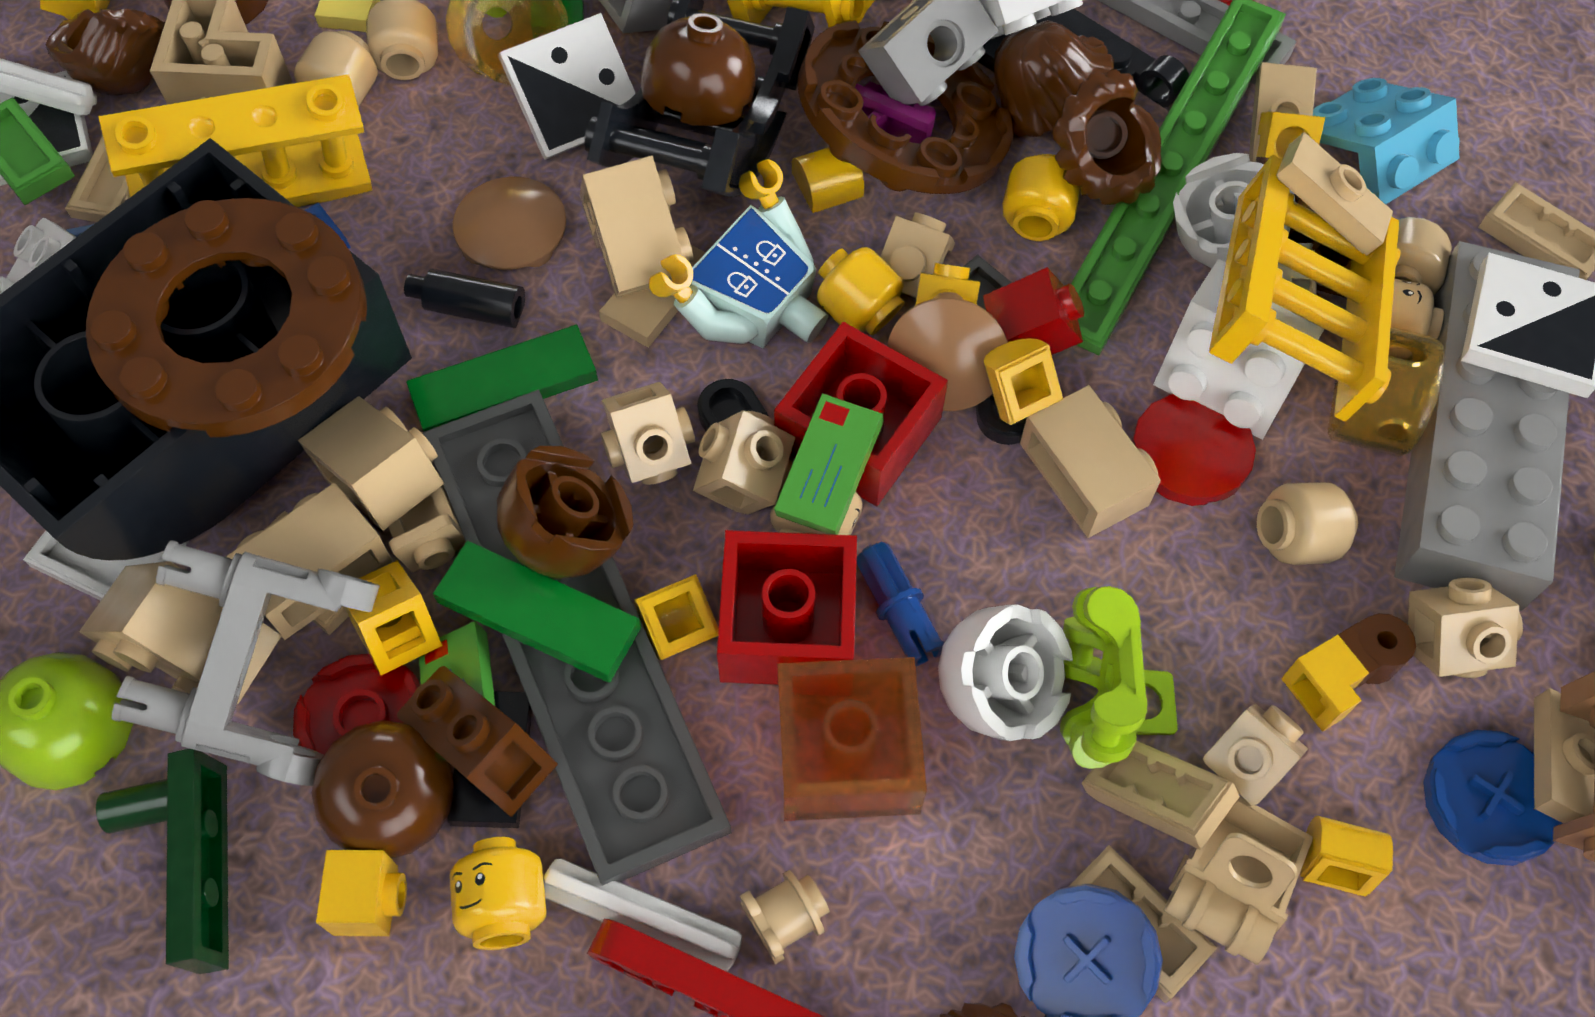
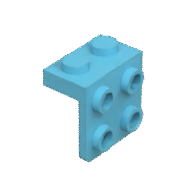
(1395, 130)

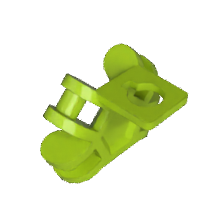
(1109, 723)

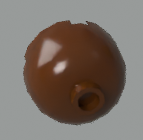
(699, 70)
(561, 513)
(382, 789)

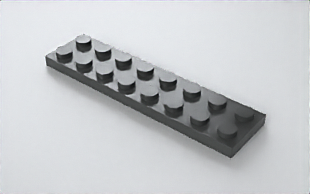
(616, 743)

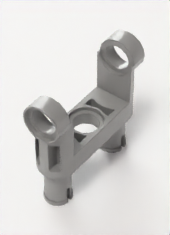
(206, 714)

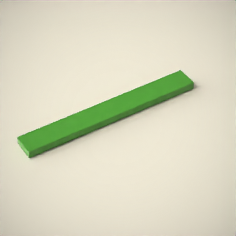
(1187, 140)

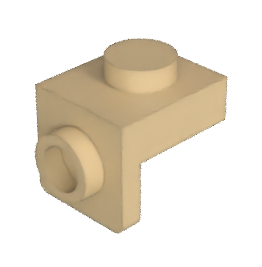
(915, 248)
(427, 533)
(1257, 751)

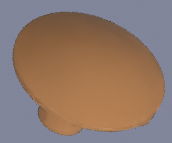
(509, 223)
(952, 342)

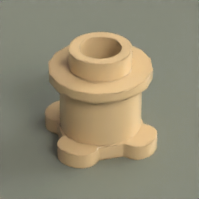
(785, 913)

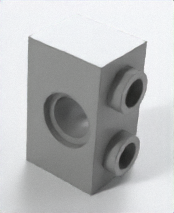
(900, 50)

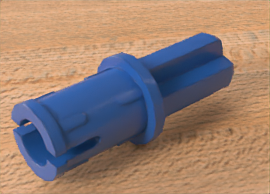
(899, 602)

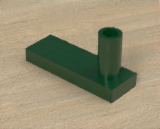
(197, 853)

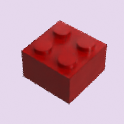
(875, 378)
(785, 602)

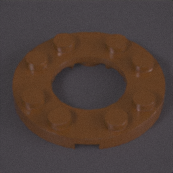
(935, 166)
(251, 390)

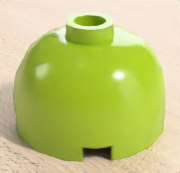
(59, 720)

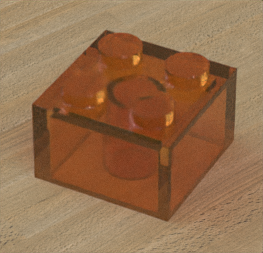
(850, 739)

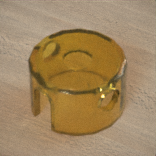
(480, 52)
(1404, 409)

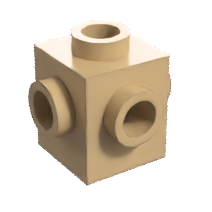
(647, 434)
(744, 462)
(1464, 628)

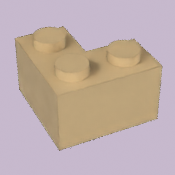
(213, 54)
(633, 222)
(163, 628)

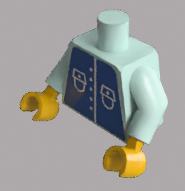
(751, 275)

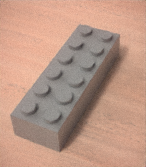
(1487, 464)

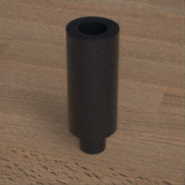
(467, 297)

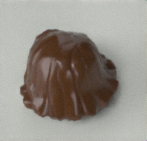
(108, 49)
(1042, 68)
(1108, 140)

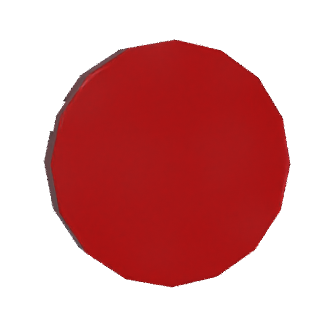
(1194, 450)
(320, 715)

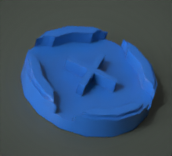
(1484, 798)
(1088, 954)

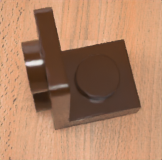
(477, 739)

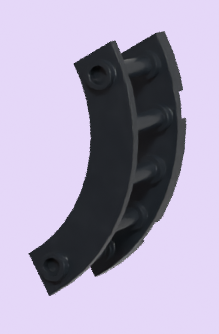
(737, 146)

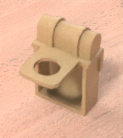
(1240, 880)

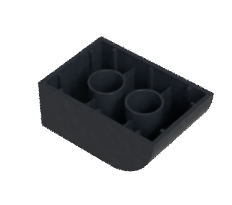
(88, 463)

